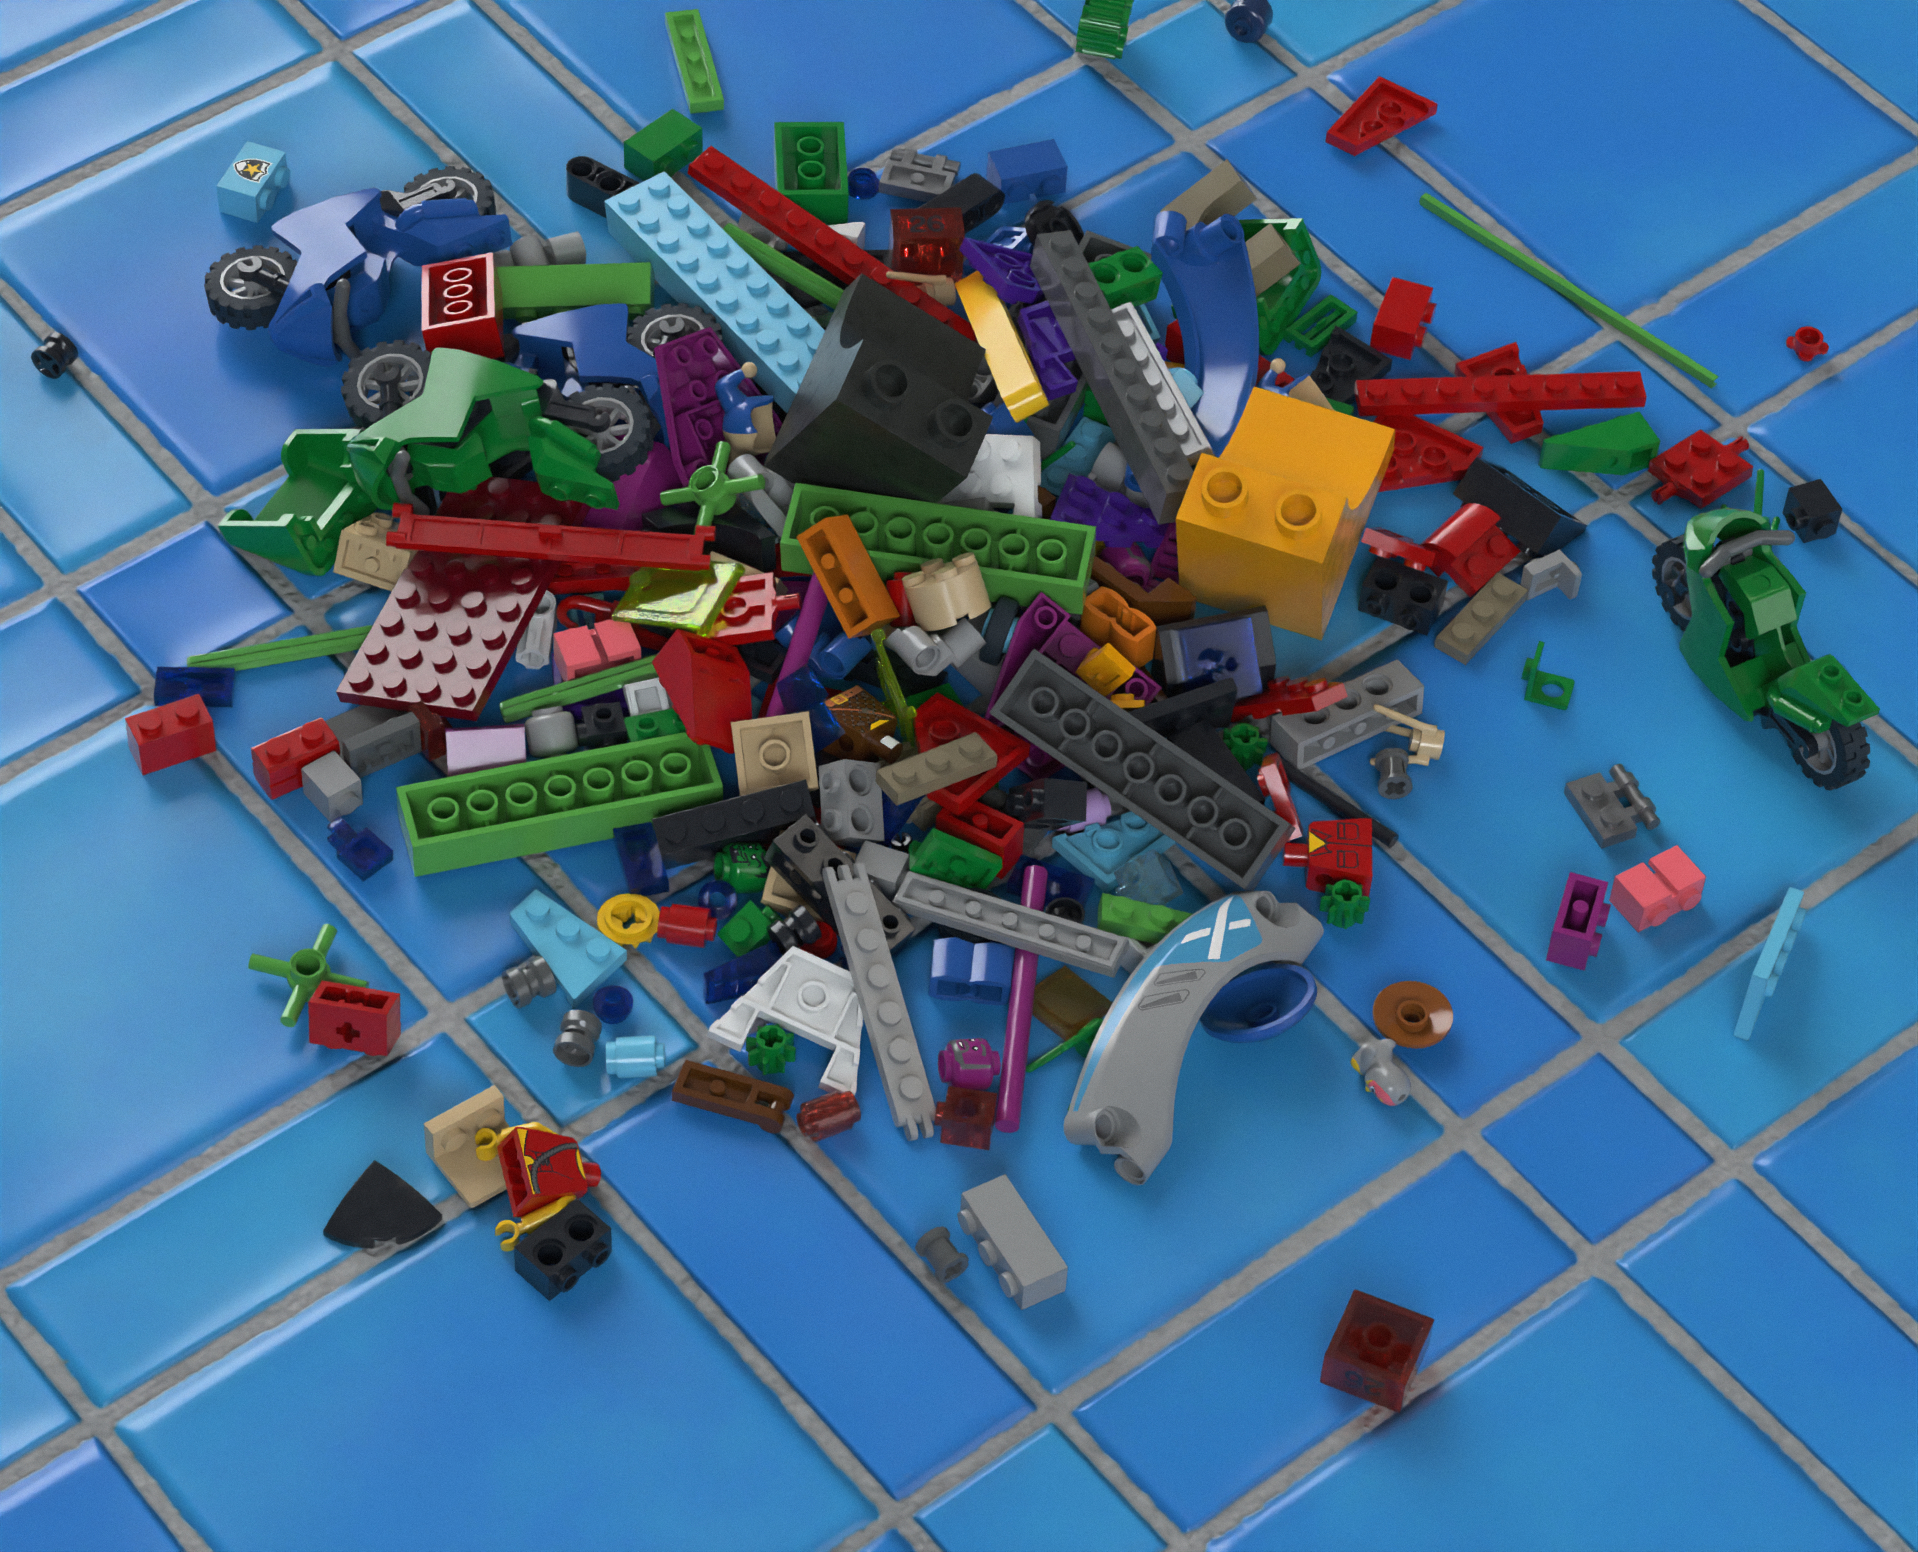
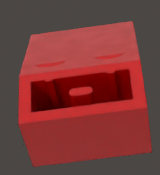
(706, 686)

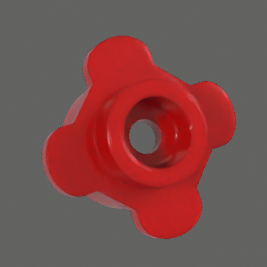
(1807, 343)

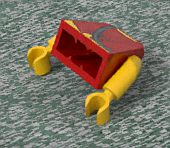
(539, 1172)

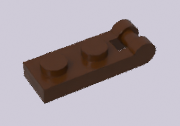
(732, 1095)

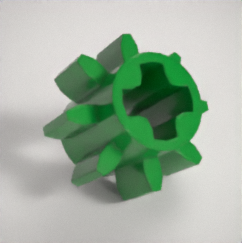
(1245, 744)
(1344, 904)
(770, 1049)

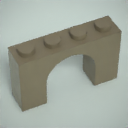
(1228, 193)

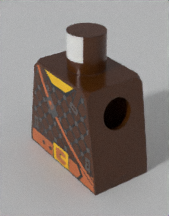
(867, 727)

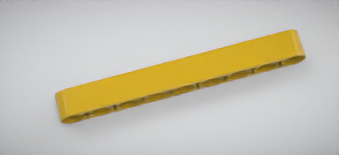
(1003, 347)

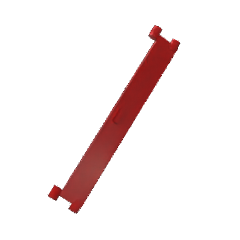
(550, 541)

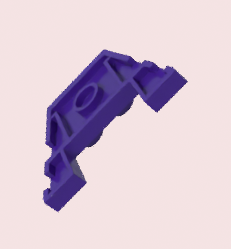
(1051, 350)

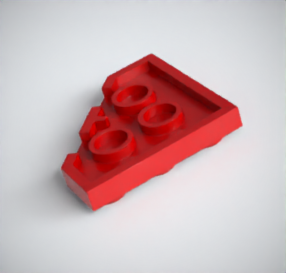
(1425, 453)
(944, 721)

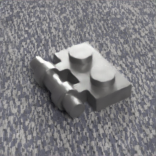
(917, 175)
(1602, 811)

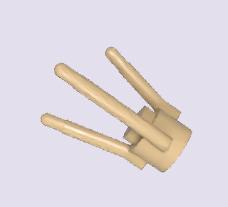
(937, 286)
(1424, 738)

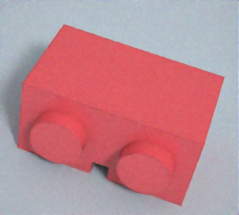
(589, 651)
(1651, 898)

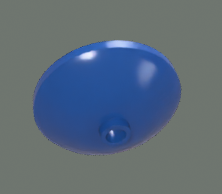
(1260, 1003)

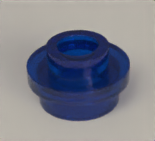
(863, 184)
(729, 893)
(613, 1012)

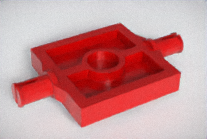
(1700, 469)
(752, 611)

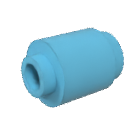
(635, 1056)

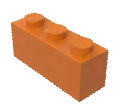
(847, 576)

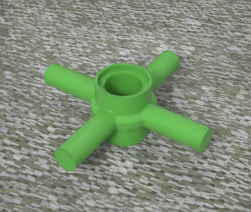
(713, 488)
(304, 973)

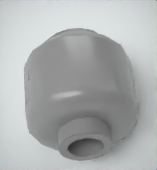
(551, 732)

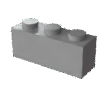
(1012, 1242)

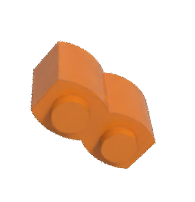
(1112, 621)

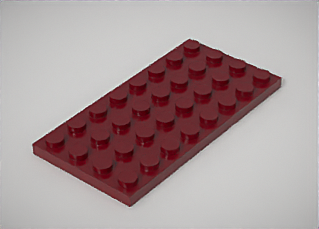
(458, 613)

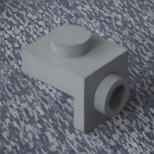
(1551, 572)

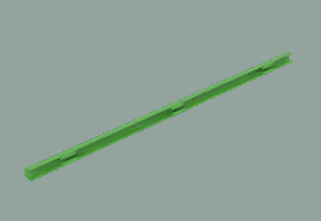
(1569, 290)

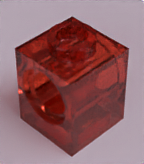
(970, 1131)

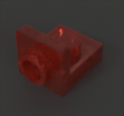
(431, 730)

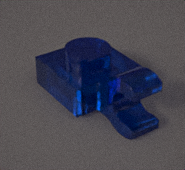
(359, 852)

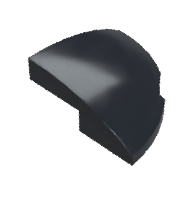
(380, 1209)

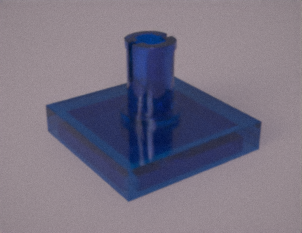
(1217, 653)

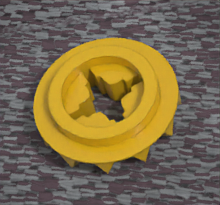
(619, 909)

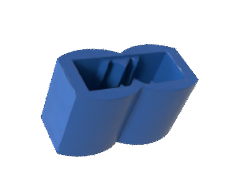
(971, 971)

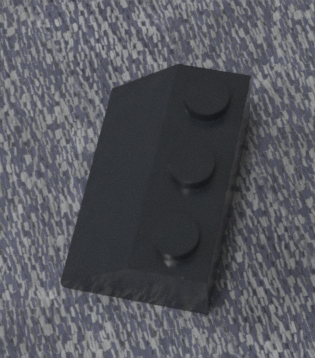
(1524, 511)
(1165, 658)

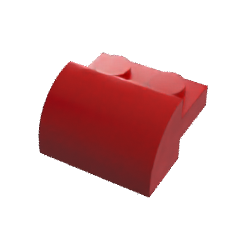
(1471, 547)

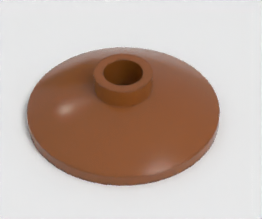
(1415, 1003)

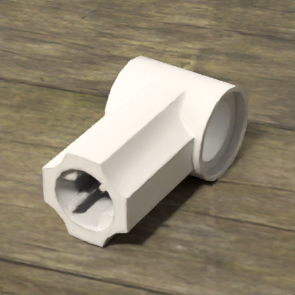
(536, 642)

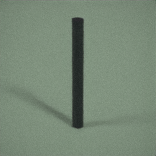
(1337, 803)

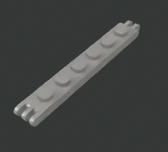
(881, 1000)

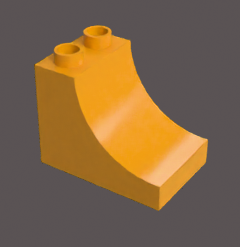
(1281, 511)

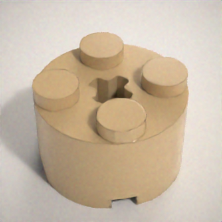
(946, 592)

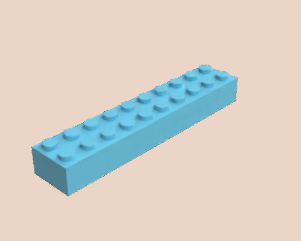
(711, 271)

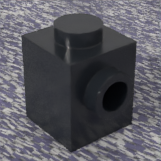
(1812, 511)

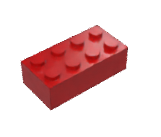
(463, 306)

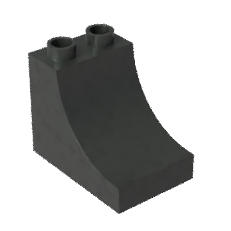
(884, 403)

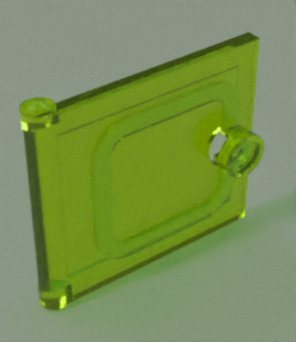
(679, 596)
(894, 698)

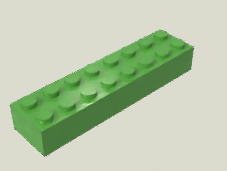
(1013, 552)
(552, 802)

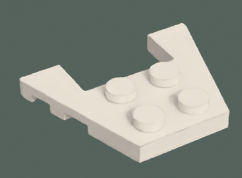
(1004, 473)
(808, 1000)

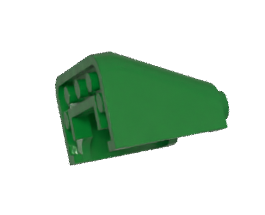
(1286, 298)
(310, 508)

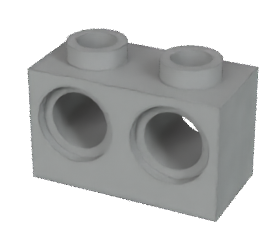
(851, 802)

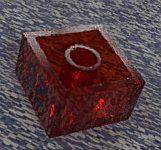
(927, 242)
(1376, 1350)

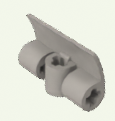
(529, 251)

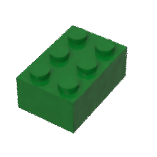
(813, 168)

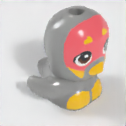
(1381, 1075)

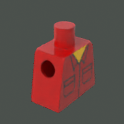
(1334, 853)

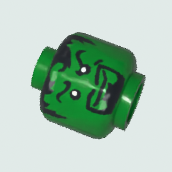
(742, 866)

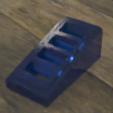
(739, 974)

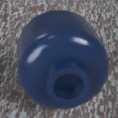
(1250, 17)

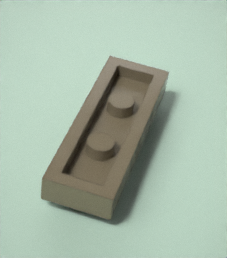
(1481, 618)
(936, 768)

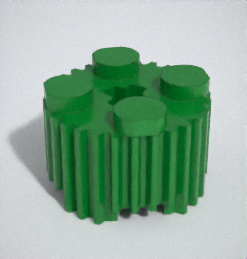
(1104, 28)

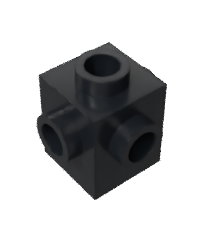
(601, 726)

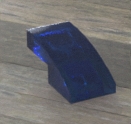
(804, 693)

